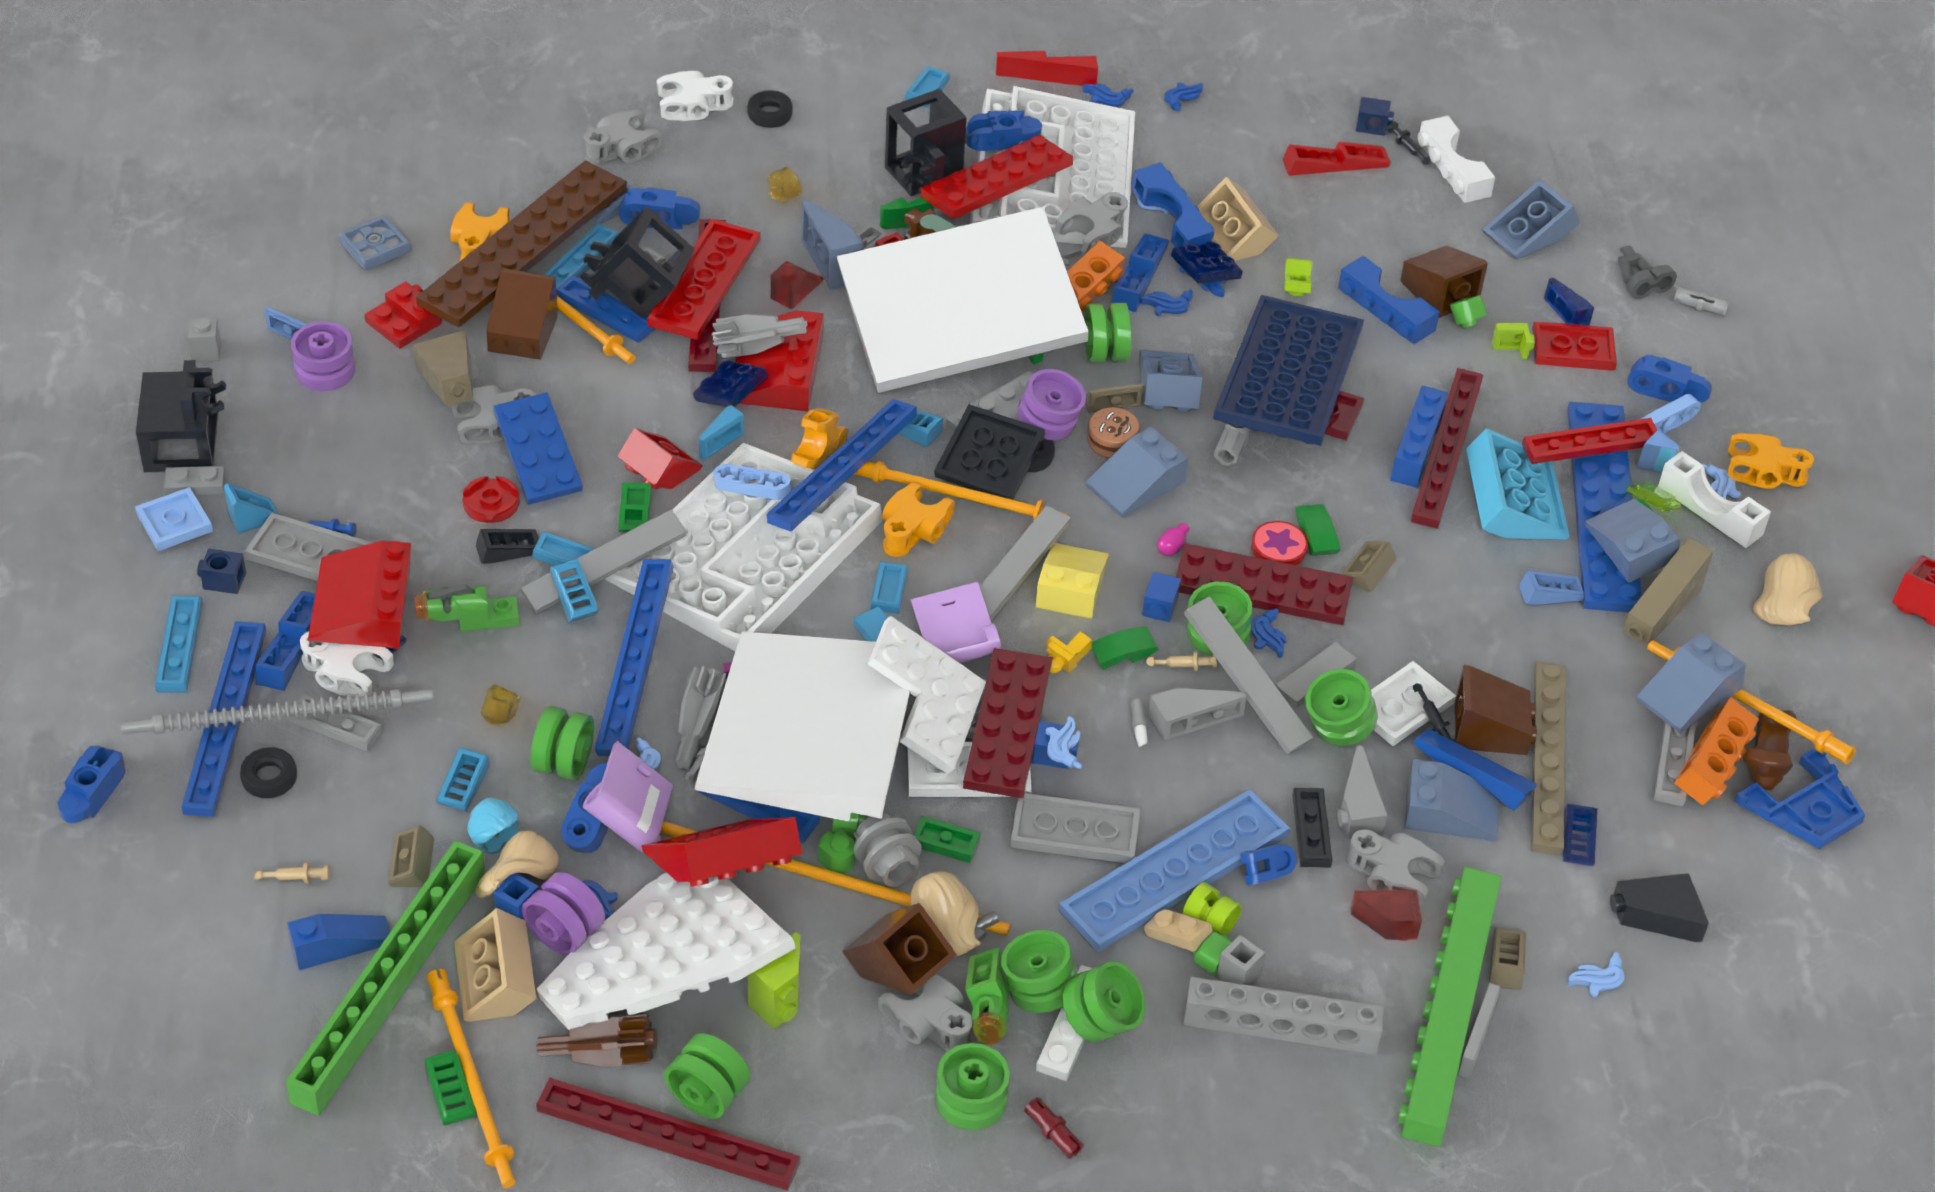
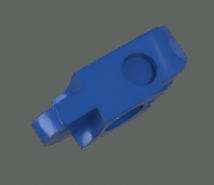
(1000, 130)
(664, 203)
(1667, 379)
(91, 783)
(579, 818)

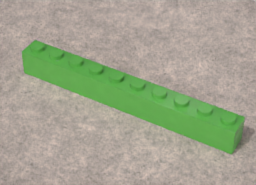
(385, 979)
(1451, 1007)

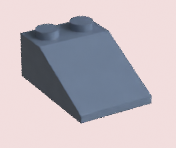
(1533, 221)
(826, 239)
(1170, 380)
(1139, 472)
(1634, 538)
(1693, 682)
(1449, 802)

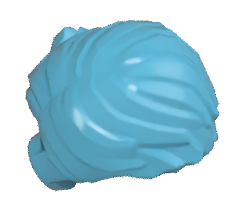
(490, 818)

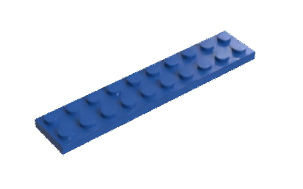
(1599, 486)

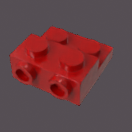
(400, 316)

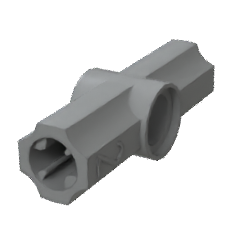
(1231, 444)

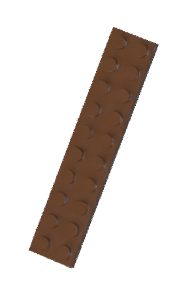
(521, 242)

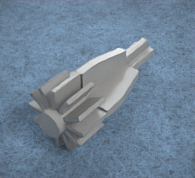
(753, 333)
(698, 712)

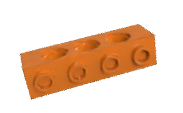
(1095, 273)
(1717, 751)

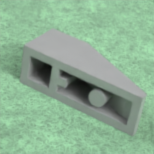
(1191, 709)
(1361, 802)

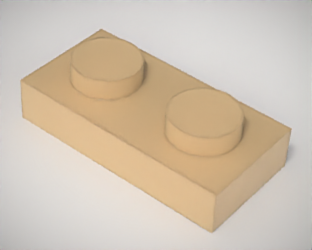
(1178, 929)

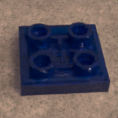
(1206, 262)
(729, 384)

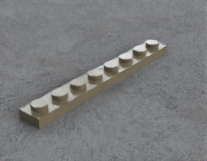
(1549, 759)

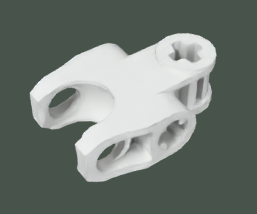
(694, 95)
(340, 665)

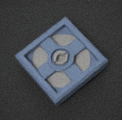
(374, 242)

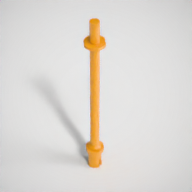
(612, 343)
(880, 472)
(1823, 741)
(444, 1000)

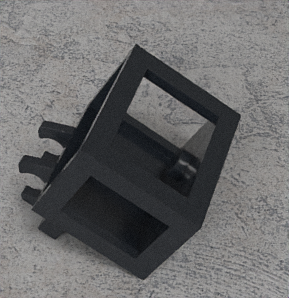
(934, 148)
(631, 271)
(178, 408)

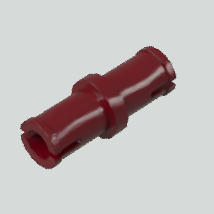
(1054, 1127)

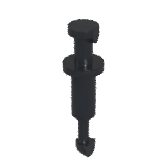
(1403, 137)
(1432, 713)

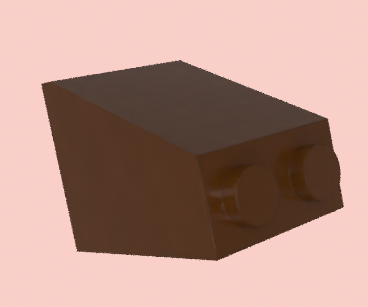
(1444, 277)
(522, 314)
(1493, 714)
(900, 950)

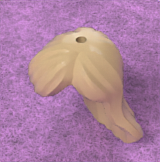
(1788, 591)
(521, 854)
(949, 907)

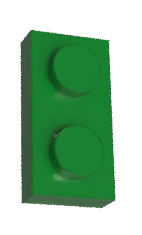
(947, 839)

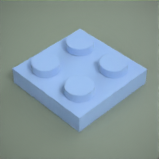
(173, 519)

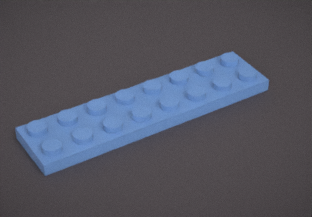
(1172, 870)

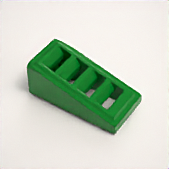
(446, 1067)

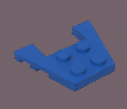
(1815, 812)

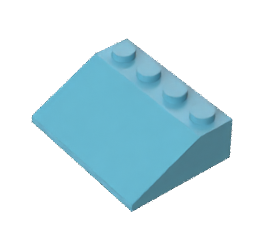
(1512, 493)

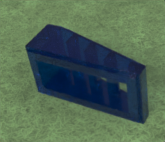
(1569, 304)
(1581, 814)

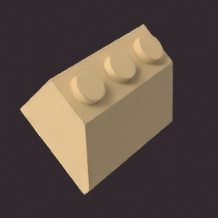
(1236, 221)
(495, 967)

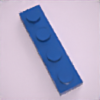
(604, 309)
(805, 822)

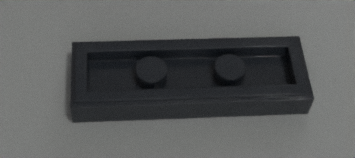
(1312, 827)

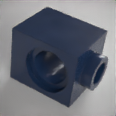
(1374, 116)
(222, 571)

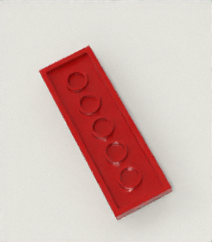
(996, 176)
(706, 279)

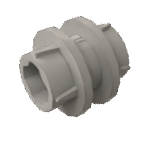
(887, 850)

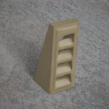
(1506, 959)

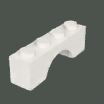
(1468, 178)
(1687, 481)

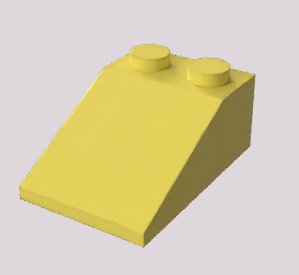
(1071, 580)

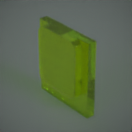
(1655, 496)

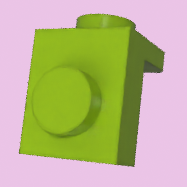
(1297, 276)
(1513, 337)

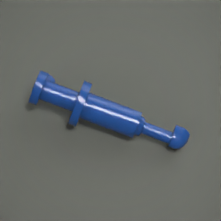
(335, 525)

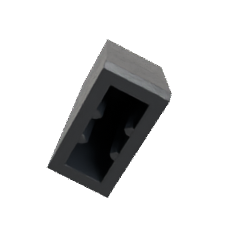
(1661, 906)

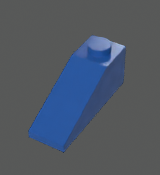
(334, 937)

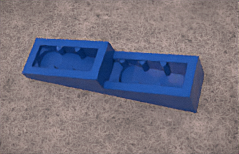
(1140, 271)
(284, 652)
(1500, 781)

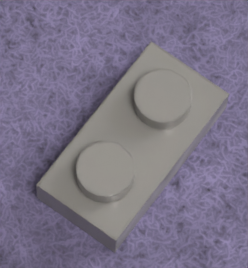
(201, 480)

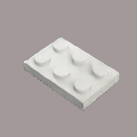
(1401, 708)

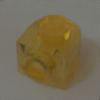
(784, 185)
(499, 711)

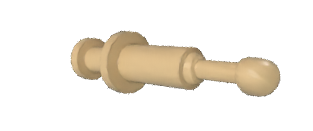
(1184, 661)
(297, 873)

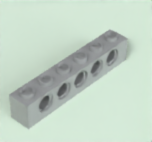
(1283, 1015)

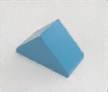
(247, 508)

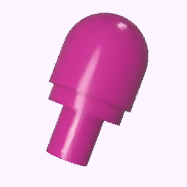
(1172, 539)

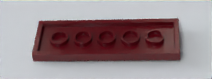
(1269, 583)
(1008, 723)

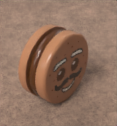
(1111, 430)

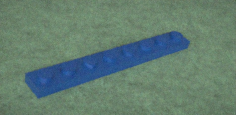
(841, 465)
(635, 655)
(218, 742)

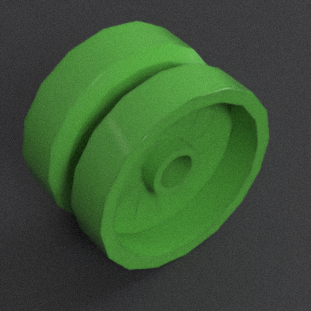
(1108, 332)
(1232, 603)
(1341, 707)
(562, 743)
(1038, 970)
(1104, 1001)
(707, 1076)
(972, 1086)

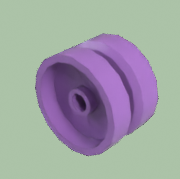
(323, 356)
(1052, 403)
(563, 913)

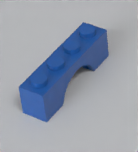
(1158, 188)
(1409, 317)
(1418, 436)

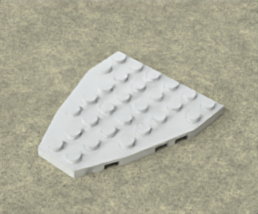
(662, 945)

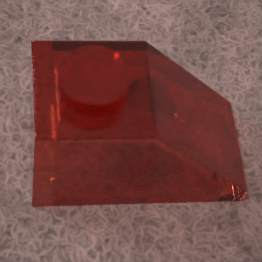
(792, 284)
(1389, 912)

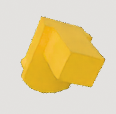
(1067, 655)

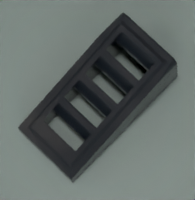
(491, 551)

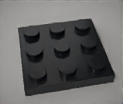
(989, 452)

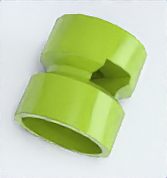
(1208, 906)

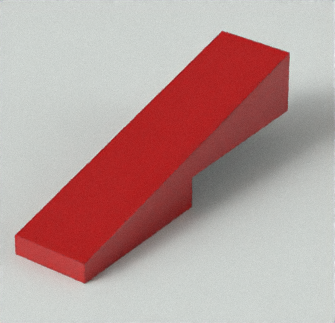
(1039, 67)
(1345, 157)

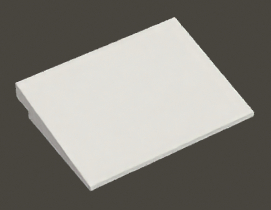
(1092, 133)
(961, 299)
(739, 569)
(805, 727)

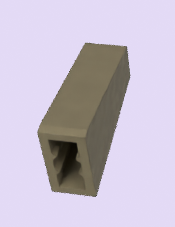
(446, 366)
(1669, 592)

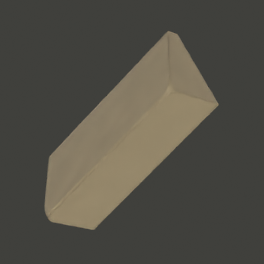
(1116, 397)
(1370, 564)
(411, 858)

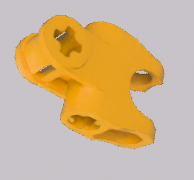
(473, 230)
(820, 438)
(1768, 462)
(910, 520)

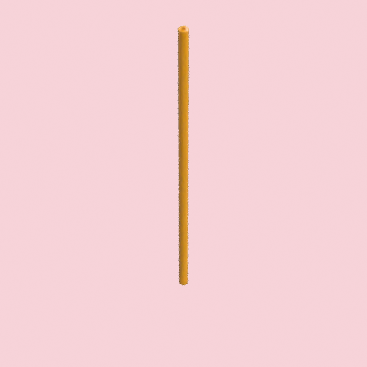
(837, 879)

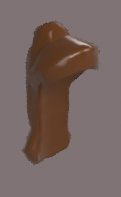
(1770, 757)

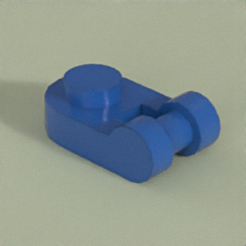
(1278, 862)

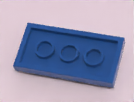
(537, 448)

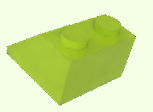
(775, 987)

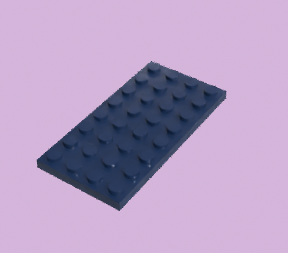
(1289, 370)

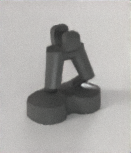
(1648, 278)

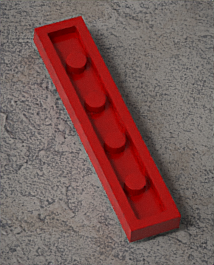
(1588, 440)

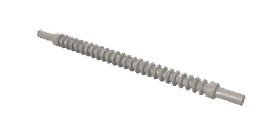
(160, 723)

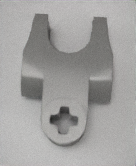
(618, 139)
(1096, 220)
(482, 412)
(1393, 861)
(930, 1015)

